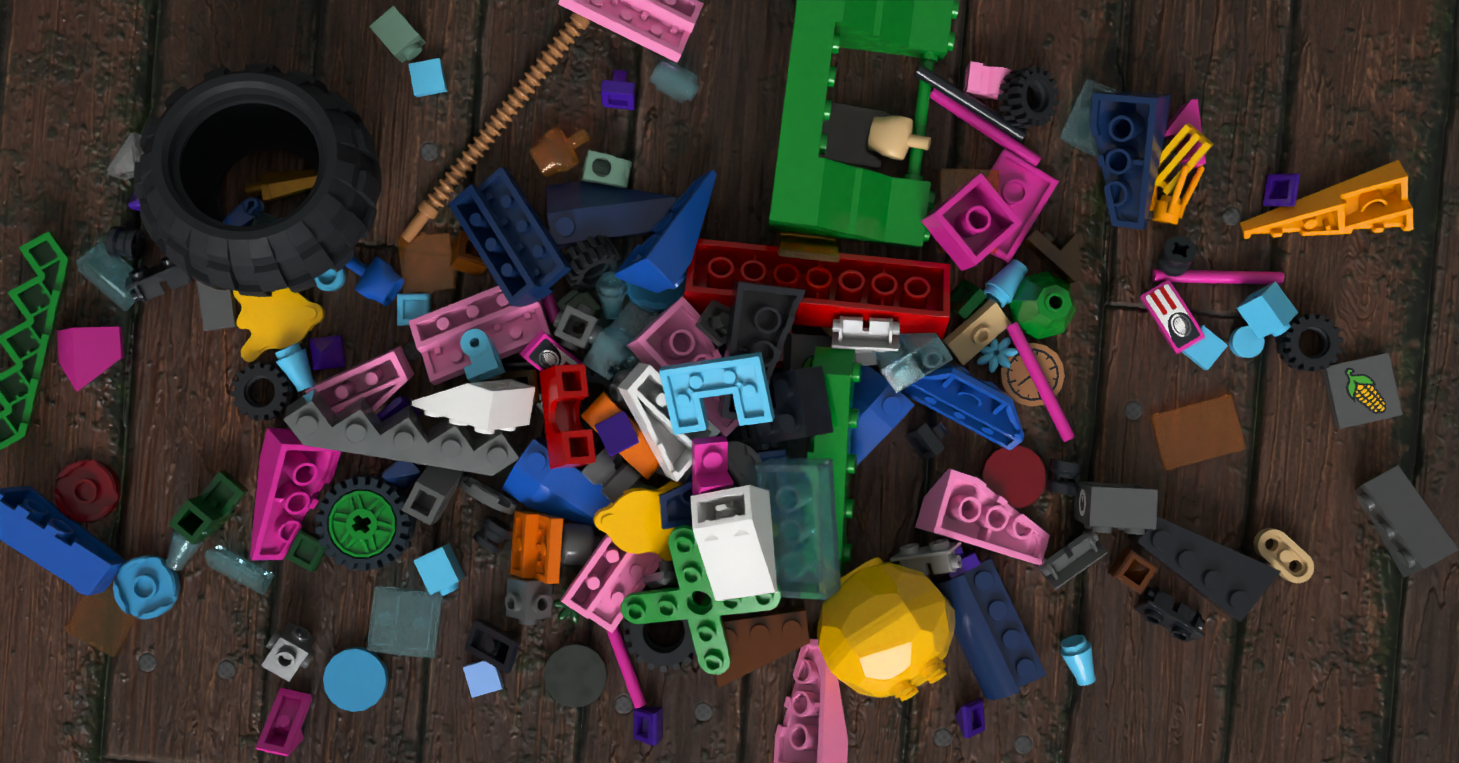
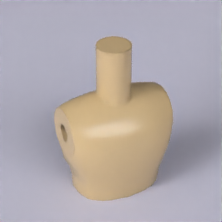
(893, 136)

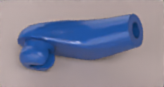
(244, 213)

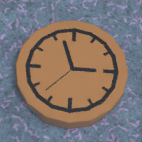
(1018, 382)

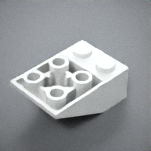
(482, 405)
(736, 541)

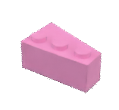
(373, 380)

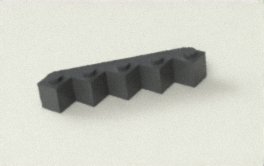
(398, 437)

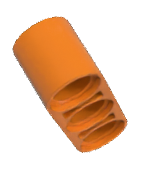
(638, 455)

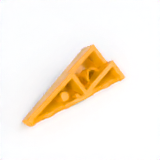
(1363, 202)

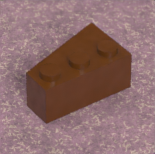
(762, 638)

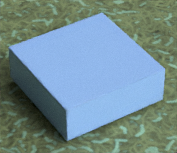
(482, 678)

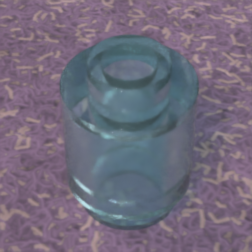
(675, 81)

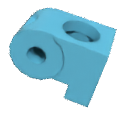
(483, 356)

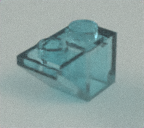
(916, 357)

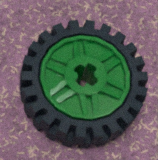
(342, 529)

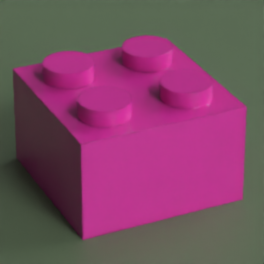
(971, 222)

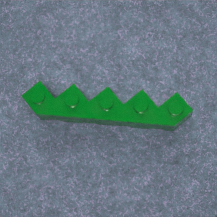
(31, 340)
(840, 376)

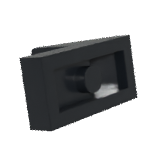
(493, 644)

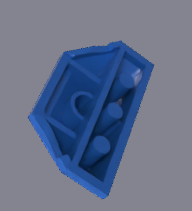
(970, 403)

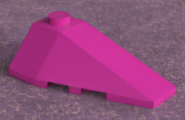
(286, 490)

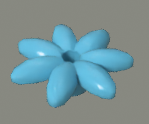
(997, 354)

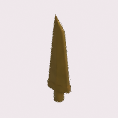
(281, 184)

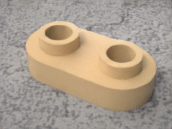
(1282, 553)

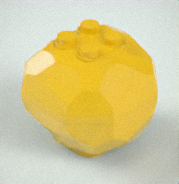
(886, 630)

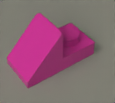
(1186, 114)
(710, 465)
(284, 724)

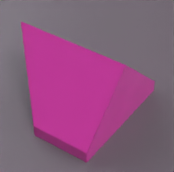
(88, 352)

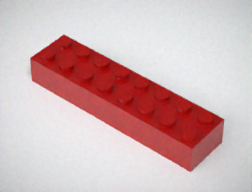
(853, 287)

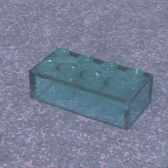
(803, 525)

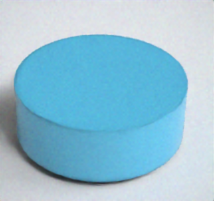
(331, 280)
(1245, 343)

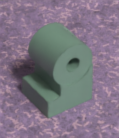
(606, 170)

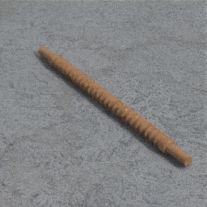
(429, 208)

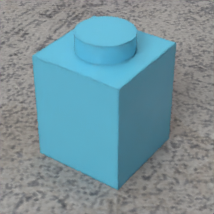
(1268, 311)
(440, 570)

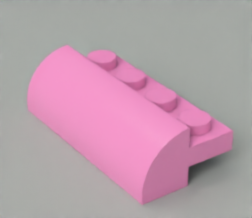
(651, 23)
(440, 331)
(607, 580)

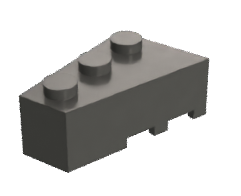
(1404, 522)

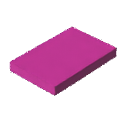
(1025, 192)

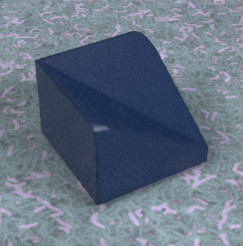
(403, 473)

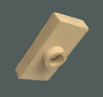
(976, 332)

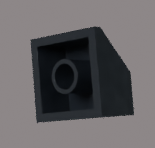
(798, 406)

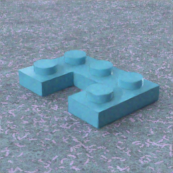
(736, 375)

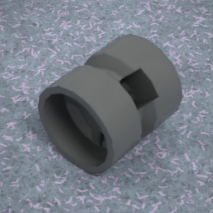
(611, 474)

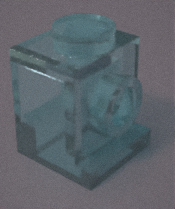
(608, 351)

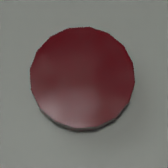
(1014, 475)
(87, 490)

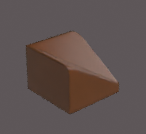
(465, 256)
(1133, 570)

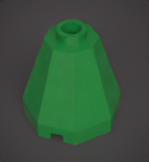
(1043, 305)

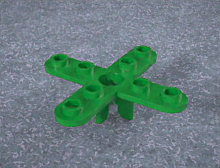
(679, 603)

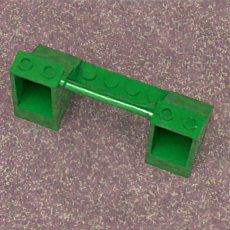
(831, 197)

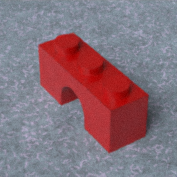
(562, 393)

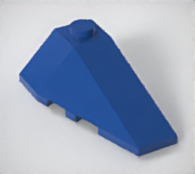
(669, 252)
(879, 411)
(553, 491)

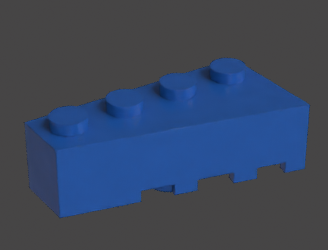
(56, 542)

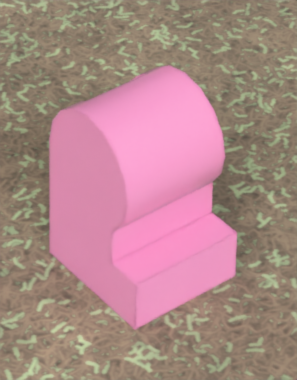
(984, 81)

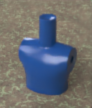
(377, 280)

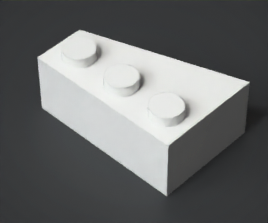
(648, 405)

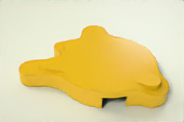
(276, 321)
(635, 521)

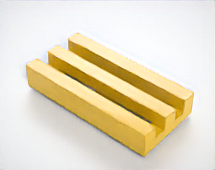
(1196, 136)

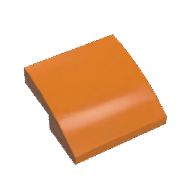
(536, 546)

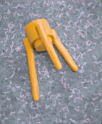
(1171, 208)

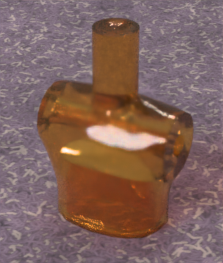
(556, 151)

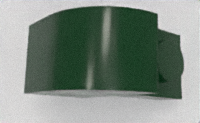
(209, 510)

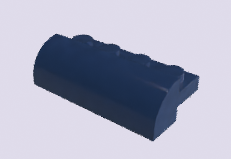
(510, 238)
(990, 631)

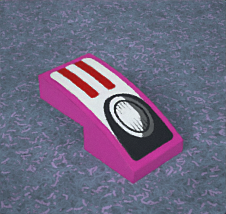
(1172, 317)
(546, 352)

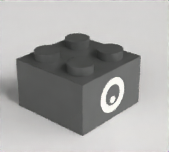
(1117, 506)

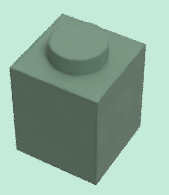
(398, 35)

